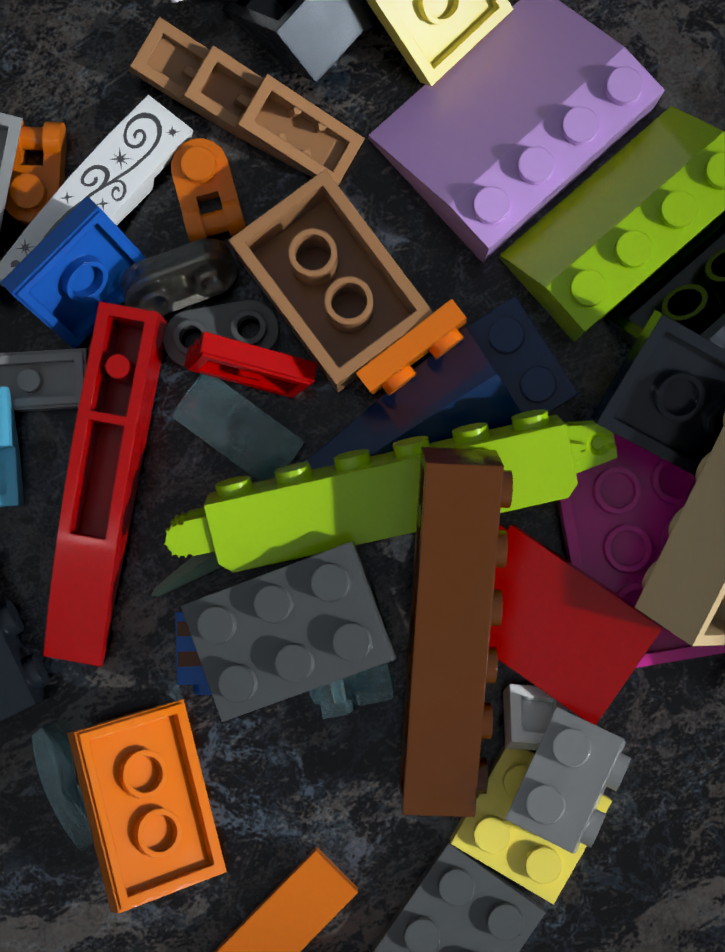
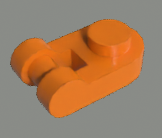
(202, 174)
(32, 184)

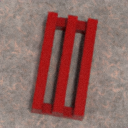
(250, 365)

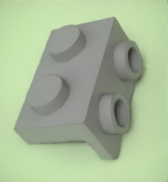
(568, 781)

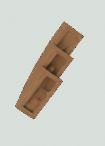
(245, 103)

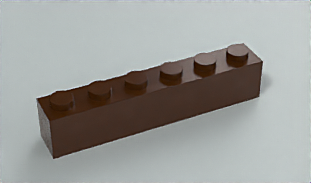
(450, 630)

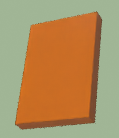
(146, 804)

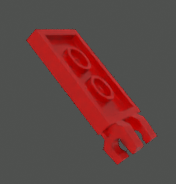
(566, 628)

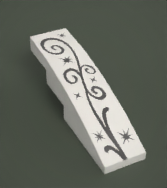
(112, 176)

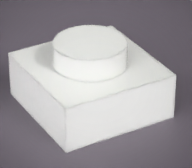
(526, 715)

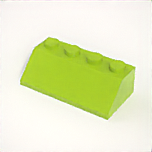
(623, 221)

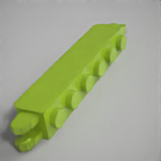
(376, 495)

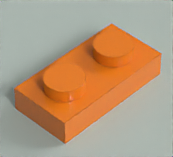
(433, 335)

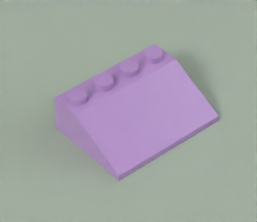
(516, 121)

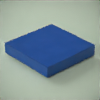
(74, 271)

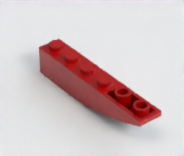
(102, 480)

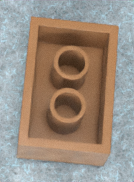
(329, 278)

